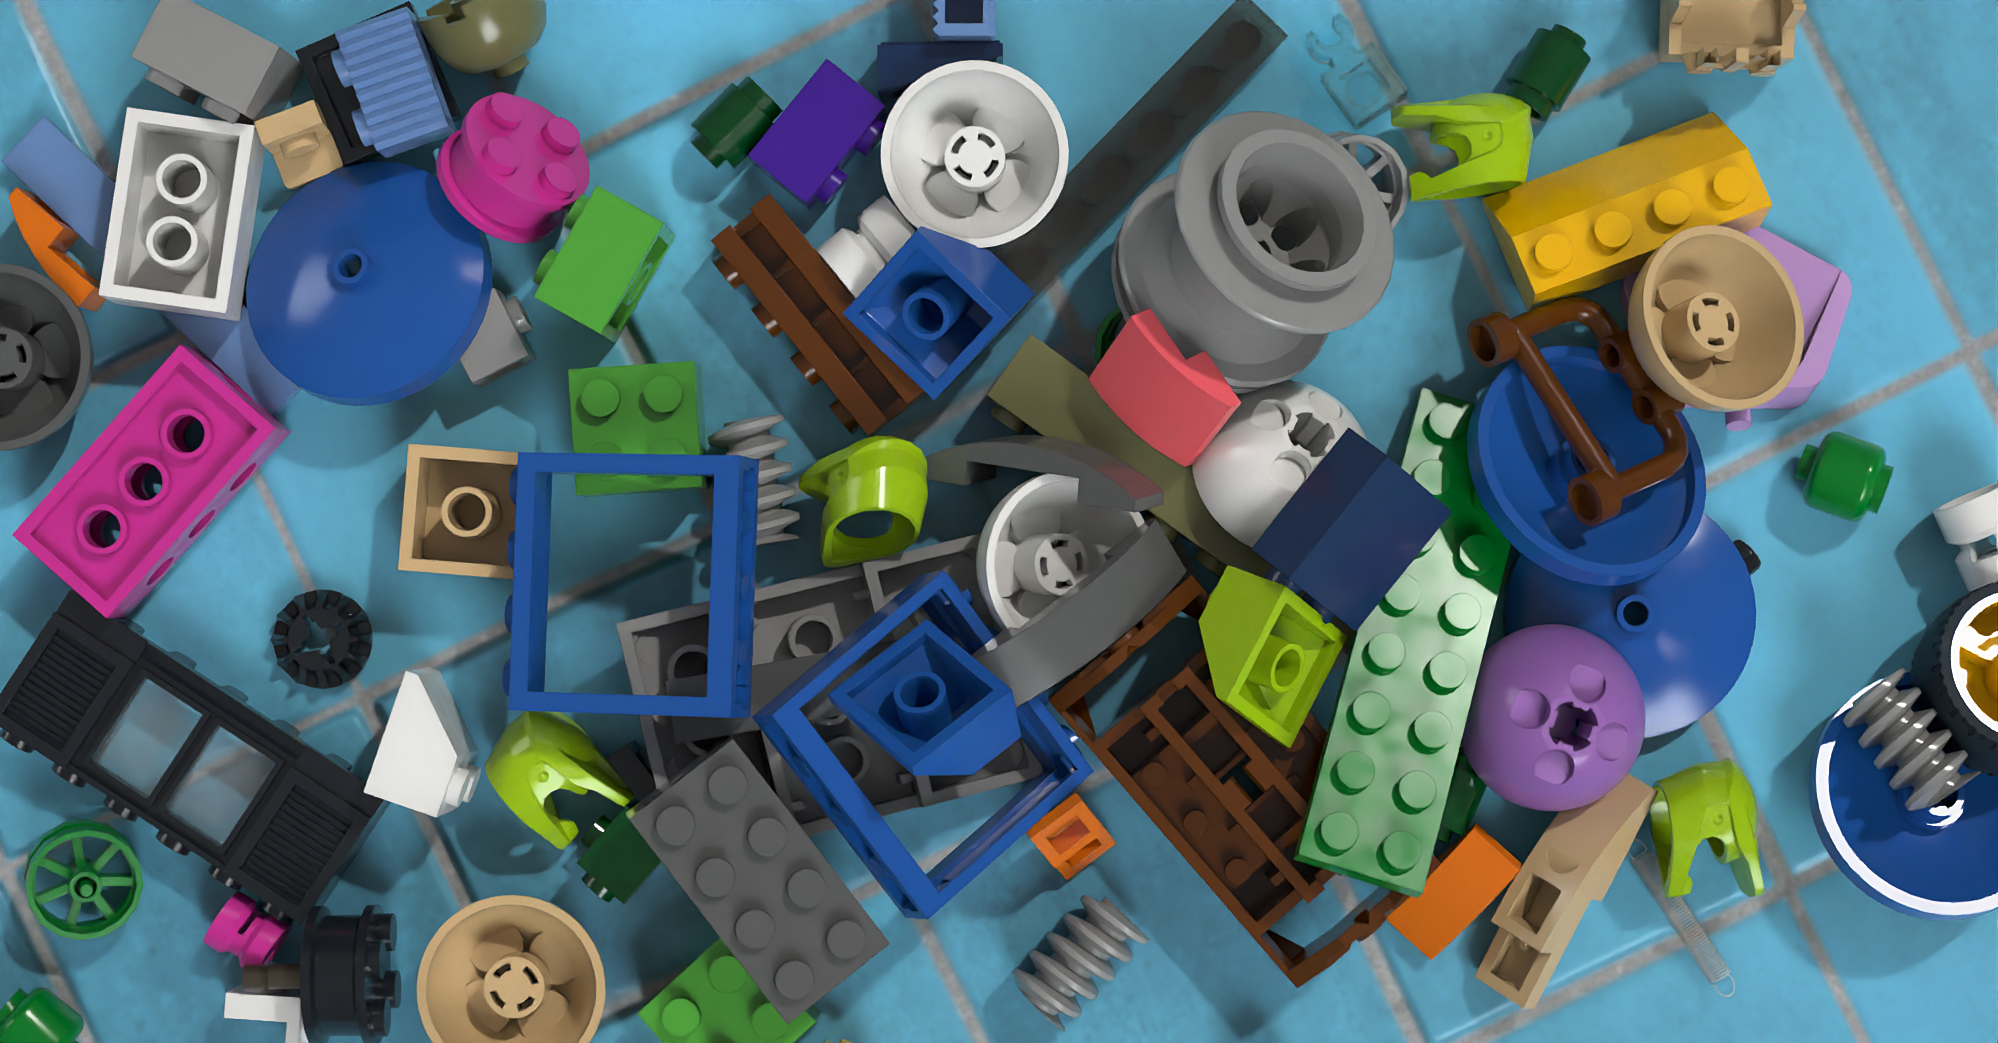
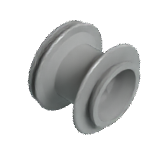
(1256, 247)

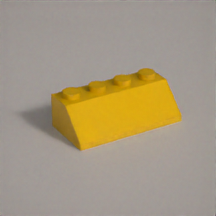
(1620, 206)

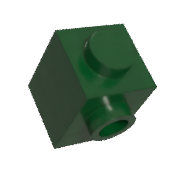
(616, 858)

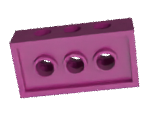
(111, 476)

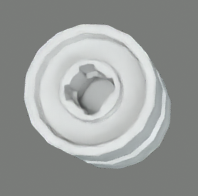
(863, 254)
(1966, 524)

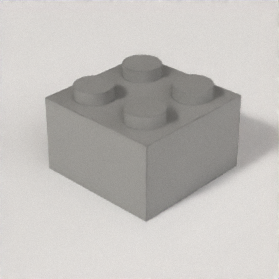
(209, 56)

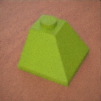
(1267, 651)

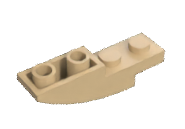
(1554, 887)

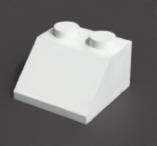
(425, 749)

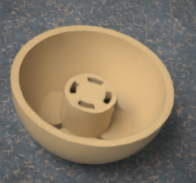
(1716, 320)
(469, 1001)

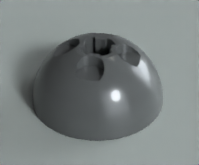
(57, 353)

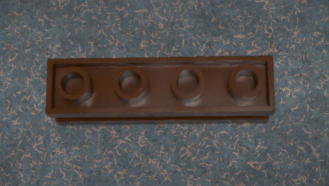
(808, 304)

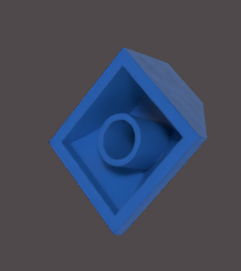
(937, 306)
(931, 705)

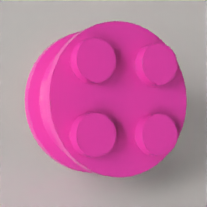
(513, 168)

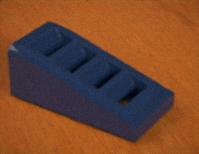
(906, 62)

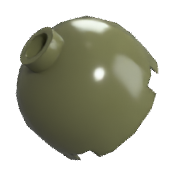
(484, 33)

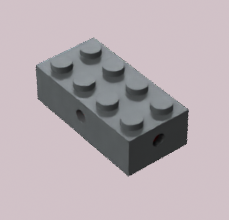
(757, 878)

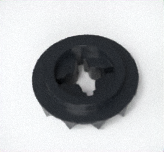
(350, 646)

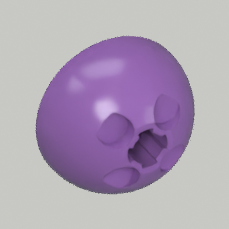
(1522, 707)

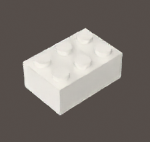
(182, 214)

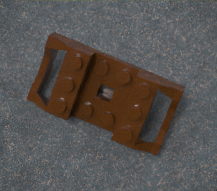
(1170, 761)

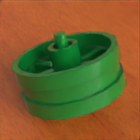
(83, 880)

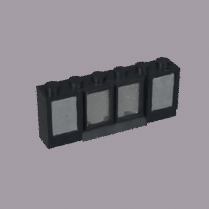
(188, 759)

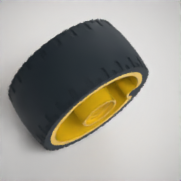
(1959, 677)

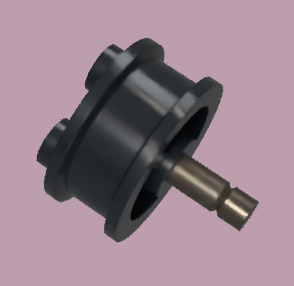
(340, 975)

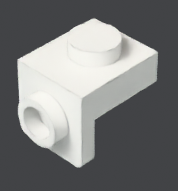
(268, 1005)

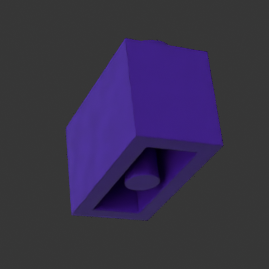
(820, 136)

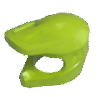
(1486, 134)
(869, 477)
(548, 754)
(1709, 804)

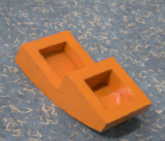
(49, 241)
(1071, 836)
(1456, 892)

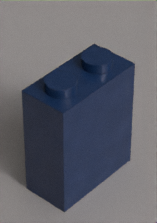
(1350, 531)

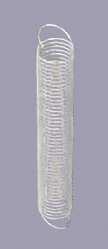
(1671, 914)

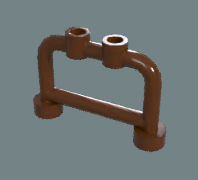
(1598, 492)

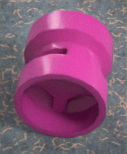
(246, 931)

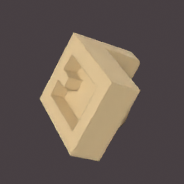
(300, 144)

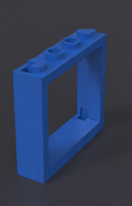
(730, 583)
(849, 809)

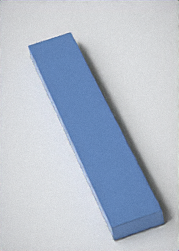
(83, 199)

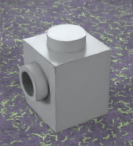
(499, 341)

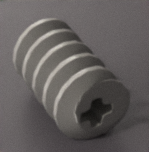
(752, 440)
(1908, 742)
(1078, 958)

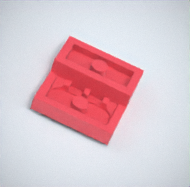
(1159, 393)

